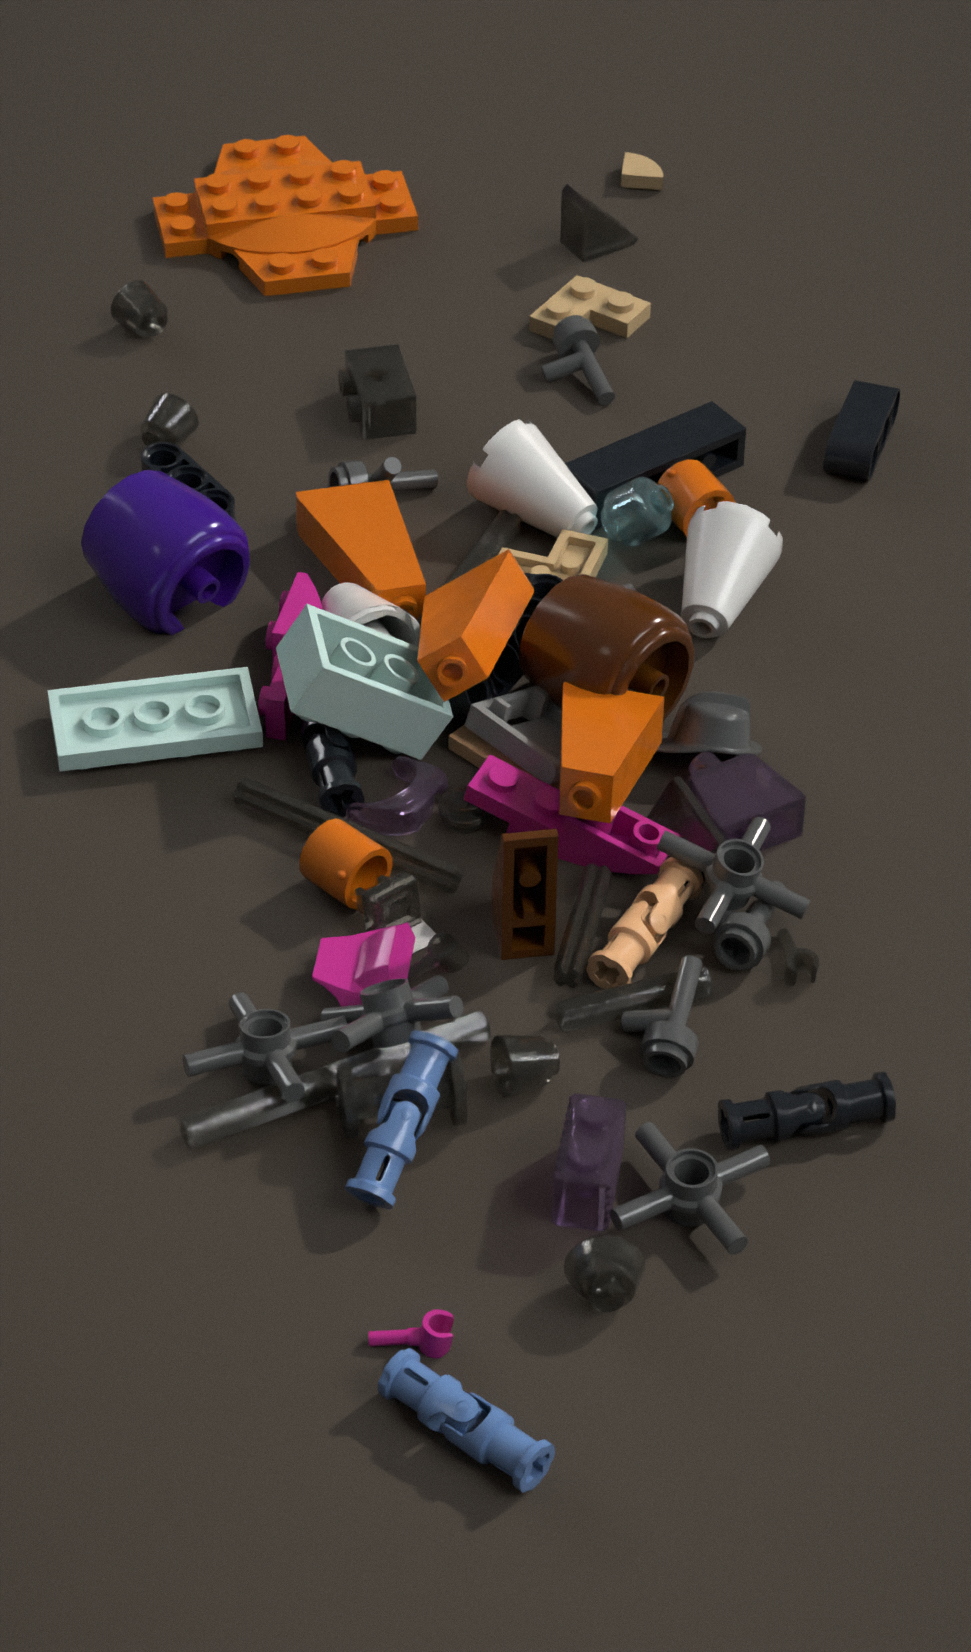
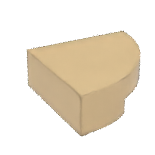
(641, 173)

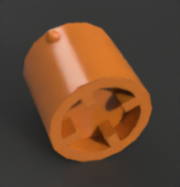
(691, 488)
(343, 860)

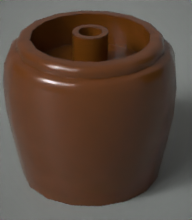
(606, 643)

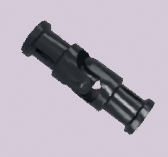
(331, 766)
(804, 1109)

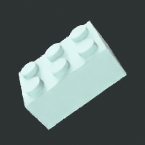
(360, 683)

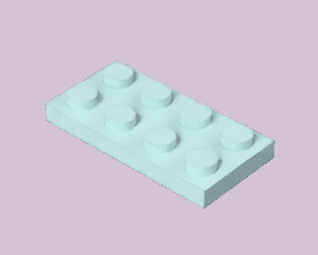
(154, 719)

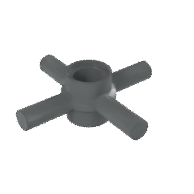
(733, 875)
(392, 1012)
(264, 1047)
(690, 1188)

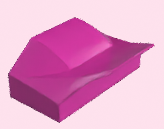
(360, 960)

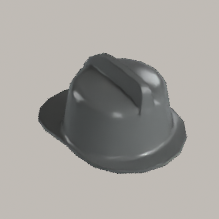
(711, 724)

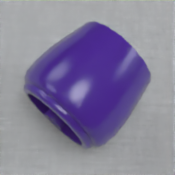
(164, 548)

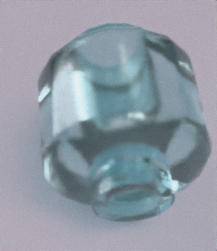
(637, 511)

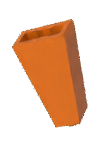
(363, 540)
(471, 623)
(604, 749)

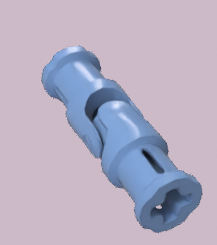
(403, 1122)
(466, 1420)

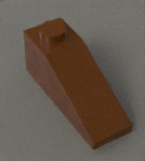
(525, 894)

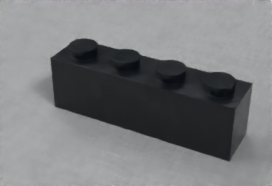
(698, 434)

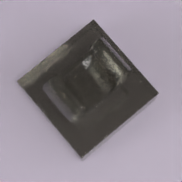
(390, 902)

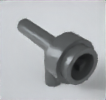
(576, 344)
(355, 472)
(743, 936)
(667, 1043)

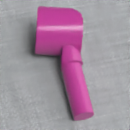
(432, 1338)

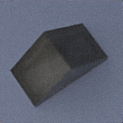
(589, 229)

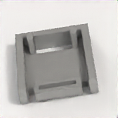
(529, 744)

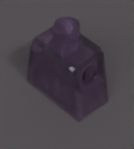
(747, 789)

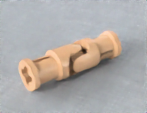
(644, 924)

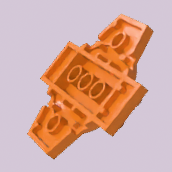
(285, 214)

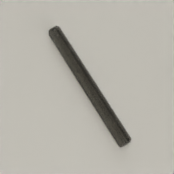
(320, 1084)

